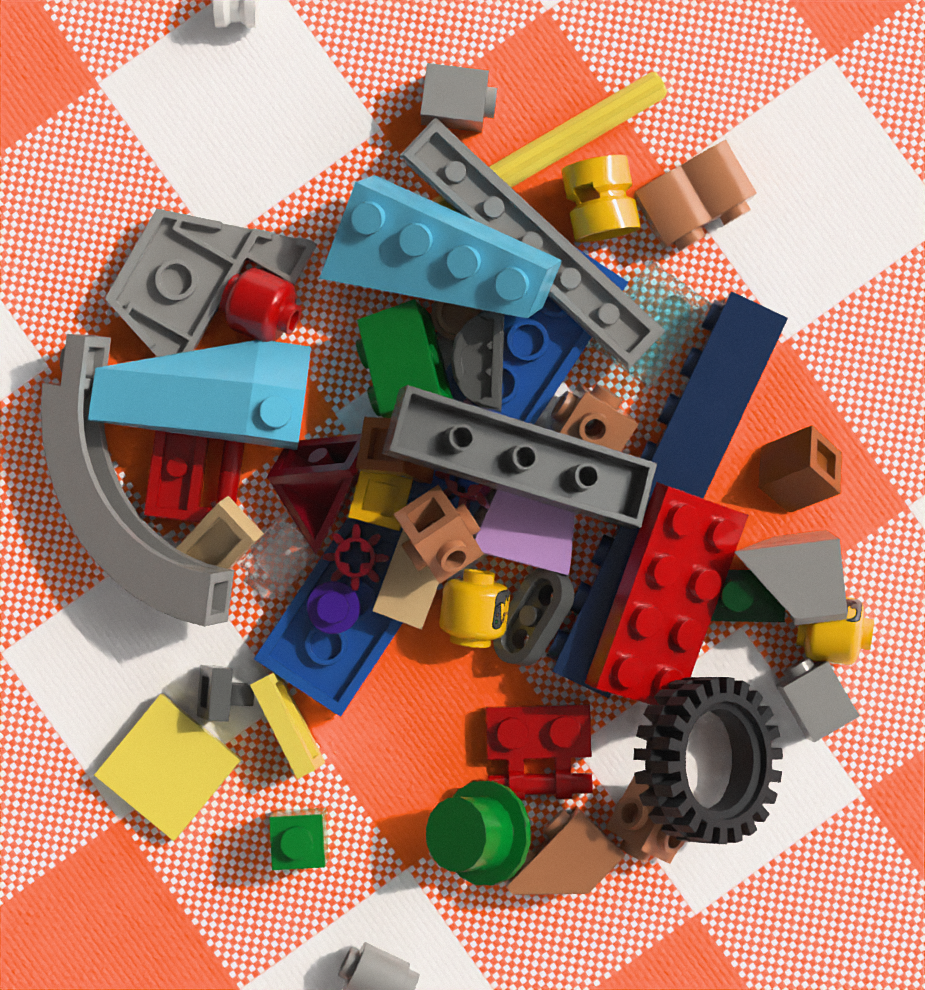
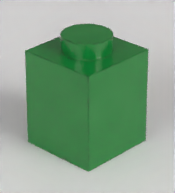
(299, 839)

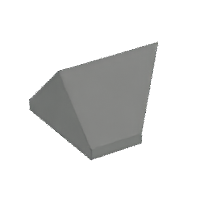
(802, 574)

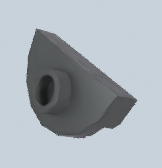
(479, 360)

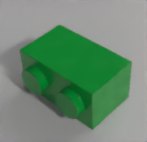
(400, 351)

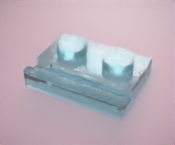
(670, 305)

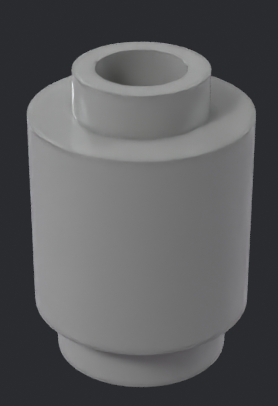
(376, 970)

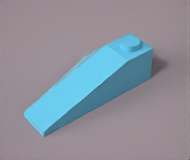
(221, 392)

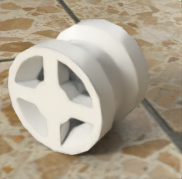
(236, 11)

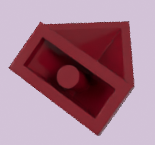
(316, 482)

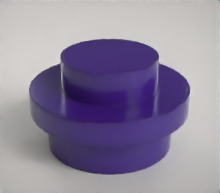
(333, 607)

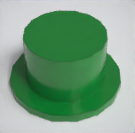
(480, 833)

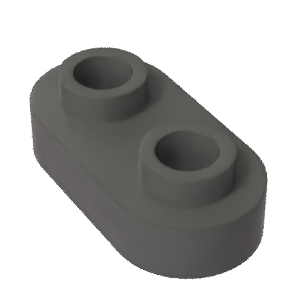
(534, 615)

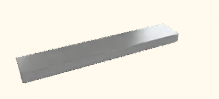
(578, 285)

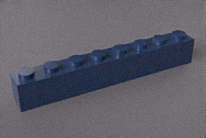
(686, 455)

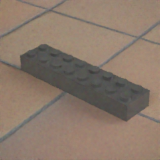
(519, 457)

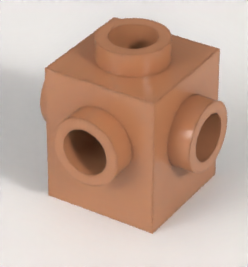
(611, 424)
(446, 542)
(639, 833)

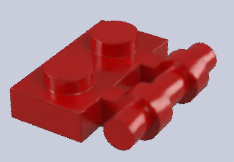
(538, 734)

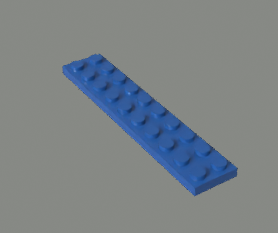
(334, 666)

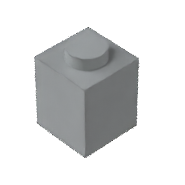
(457, 97)
(816, 698)

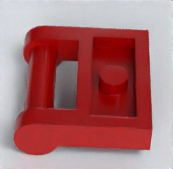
(179, 474)

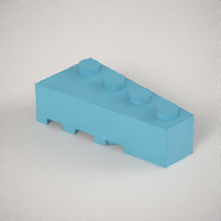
(432, 253)

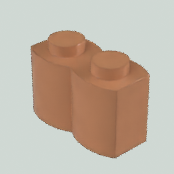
(696, 195)

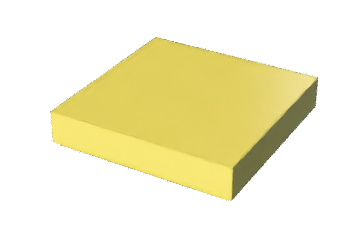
(168, 767)

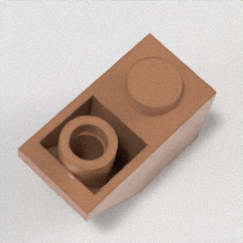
(568, 860)

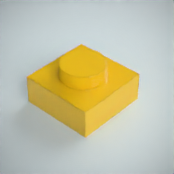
(379, 498)

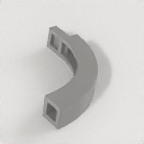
(101, 510)

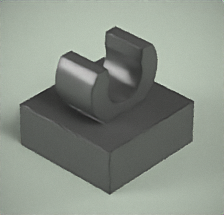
(218, 692)

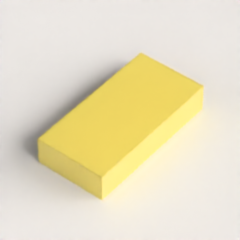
(288, 724)

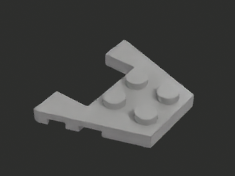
(180, 272)

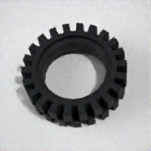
(666, 760)

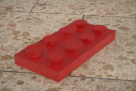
(666, 595)

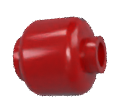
(260, 305)

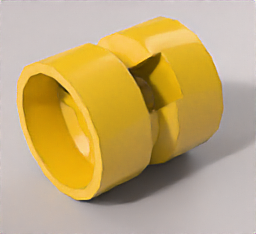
(600, 198)

